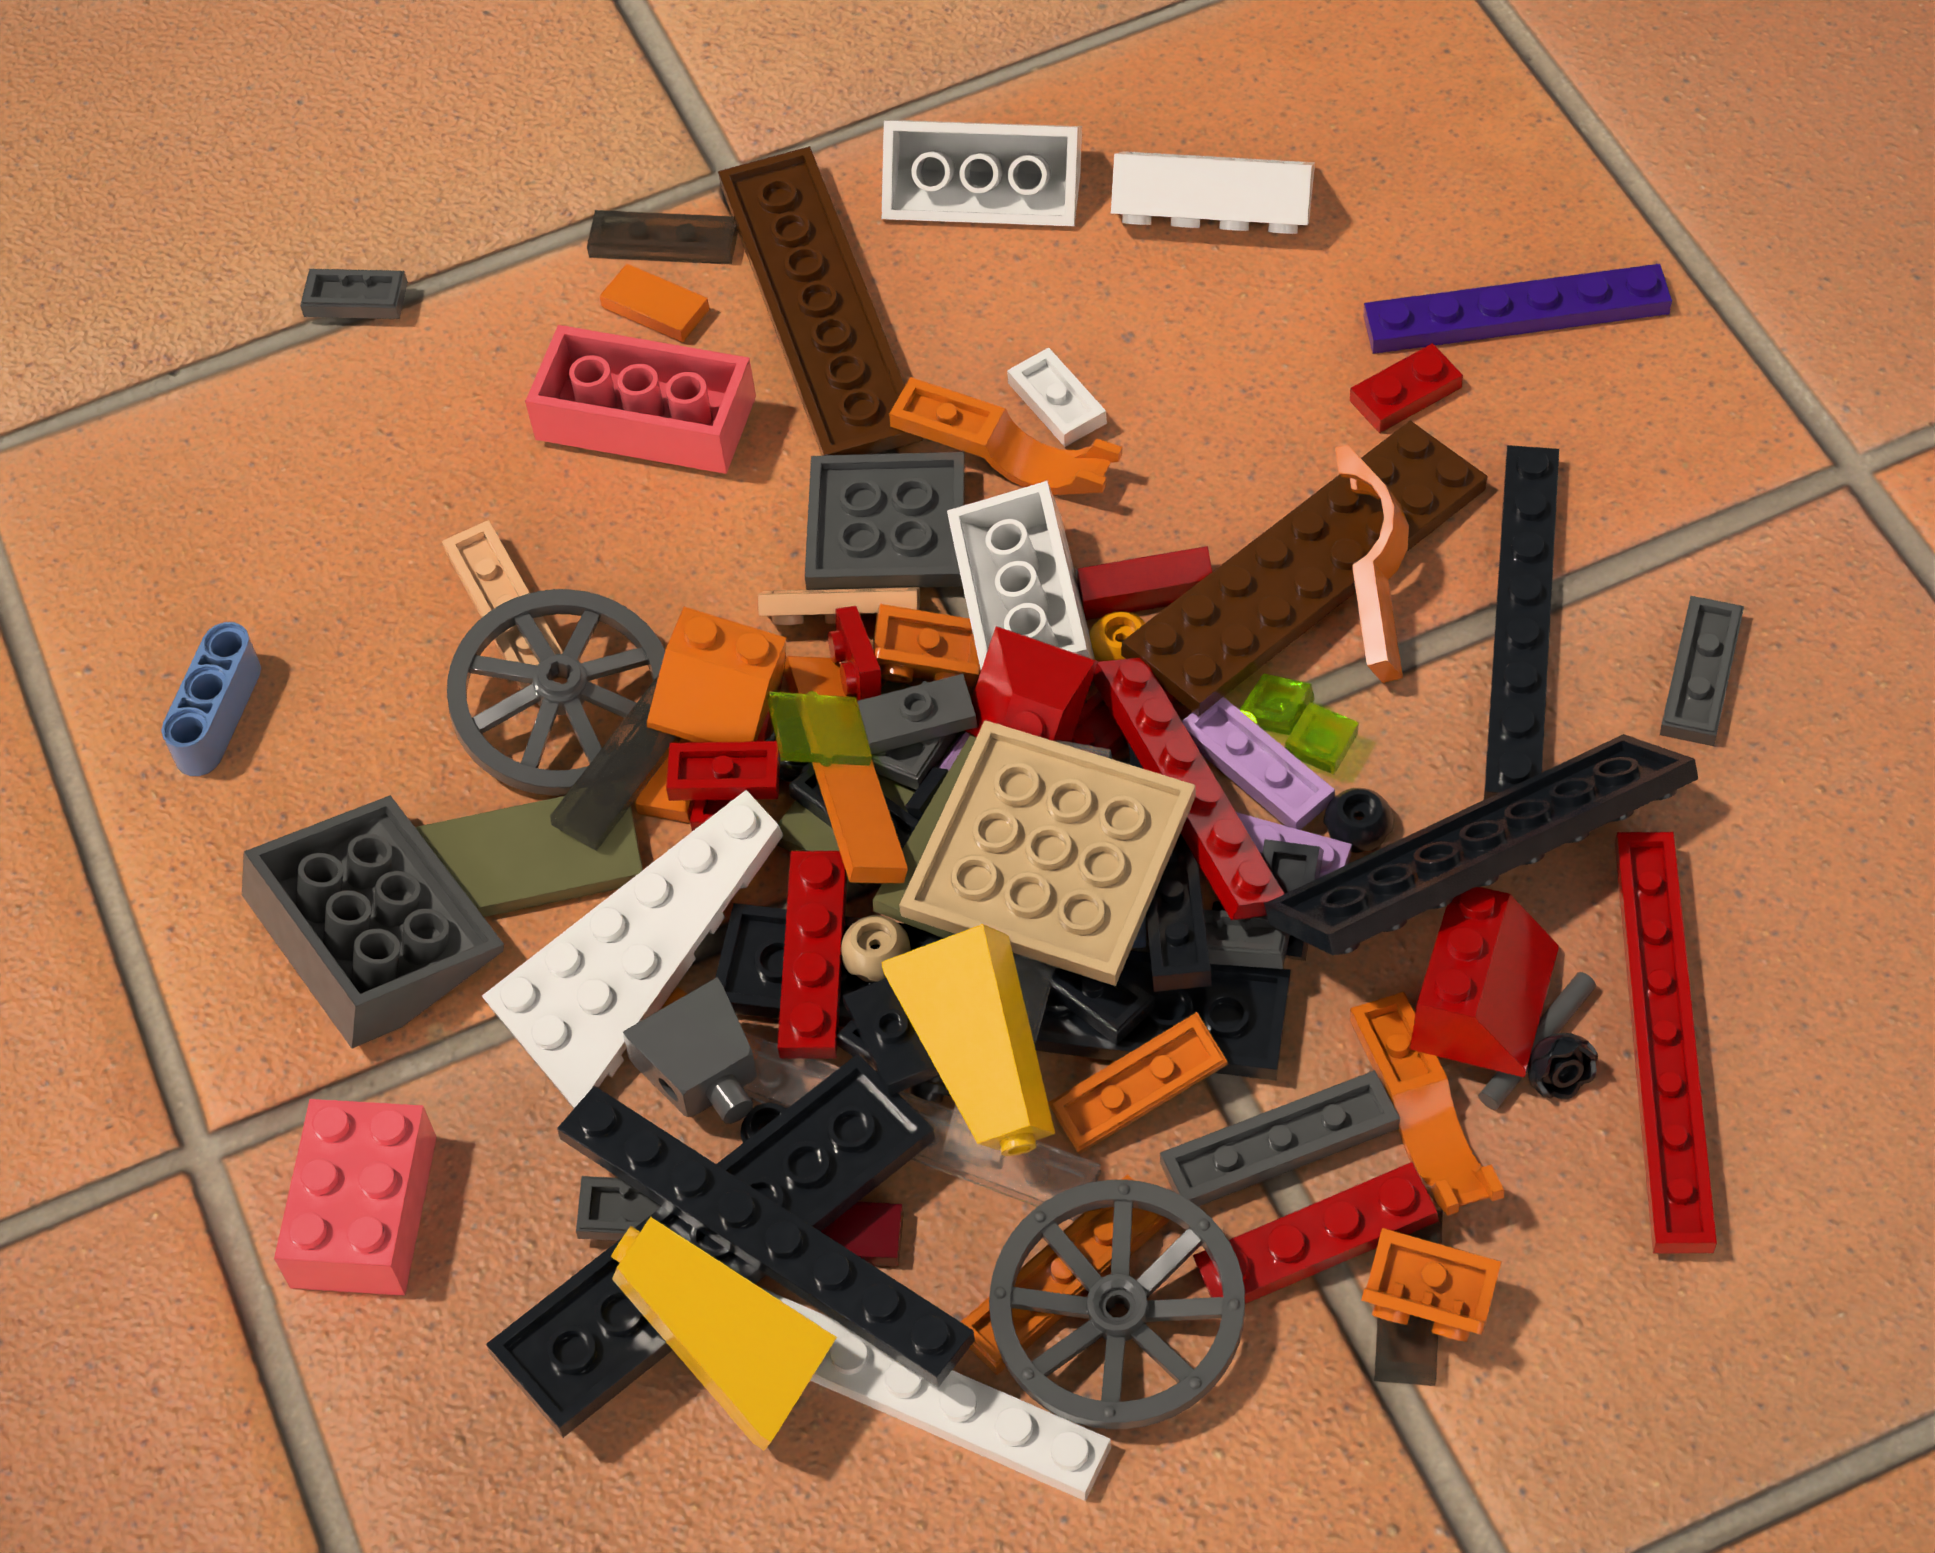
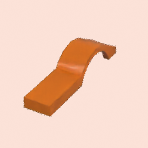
(992, 434)
(1376, 568)
(1424, 1106)

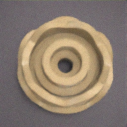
(869, 931)

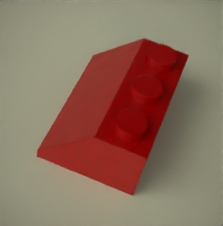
(1485, 983)

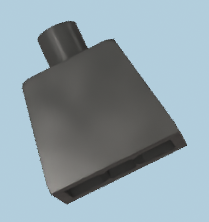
(696, 1054)

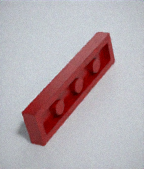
(812, 956)
(1325, 1233)

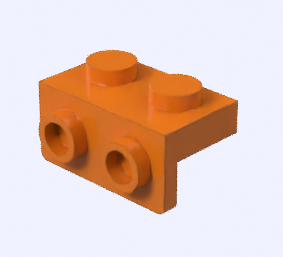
(924, 645)
(1431, 1283)

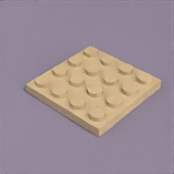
(1049, 851)

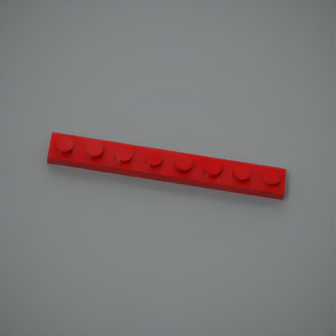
(1664, 1045)

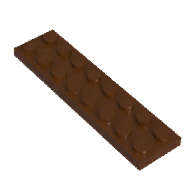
(817, 303)
(1296, 571)

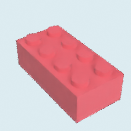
(641, 398)

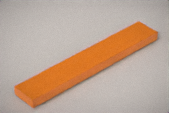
(851, 791)

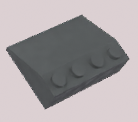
(367, 917)

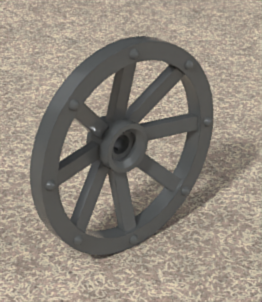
(550, 695)
(1112, 1290)

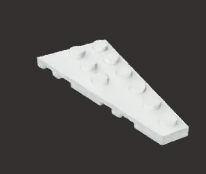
(630, 950)

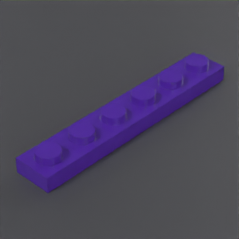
(1517, 308)

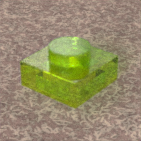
(1277, 703)
(1322, 738)

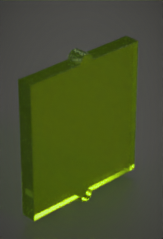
(819, 728)

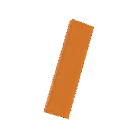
(1046, 1272)

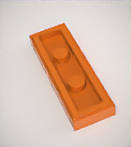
(1138, 1083)

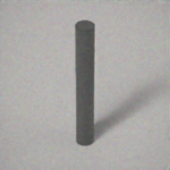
(1550, 1023)

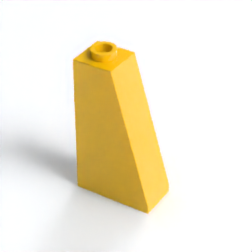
(978, 1034)
(723, 1327)

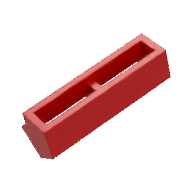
(1141, 581)

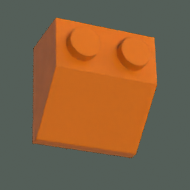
(716, 679)

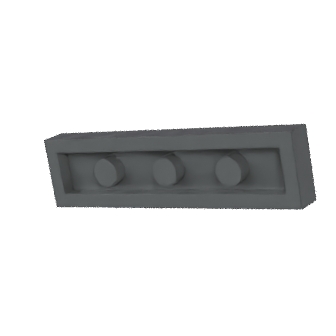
(1280, 1140)

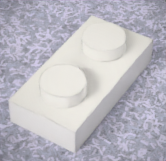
(1056, 397)

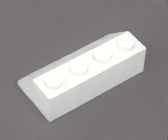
(981, 172)
(1212, 189)
(1019, 570)

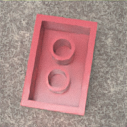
(356, 1197)

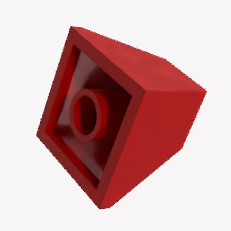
(1031, 686)

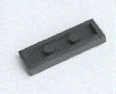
(1702, 671)

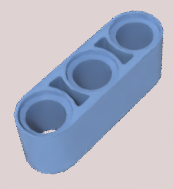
(211, 699)

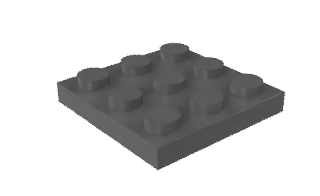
(883, 520)

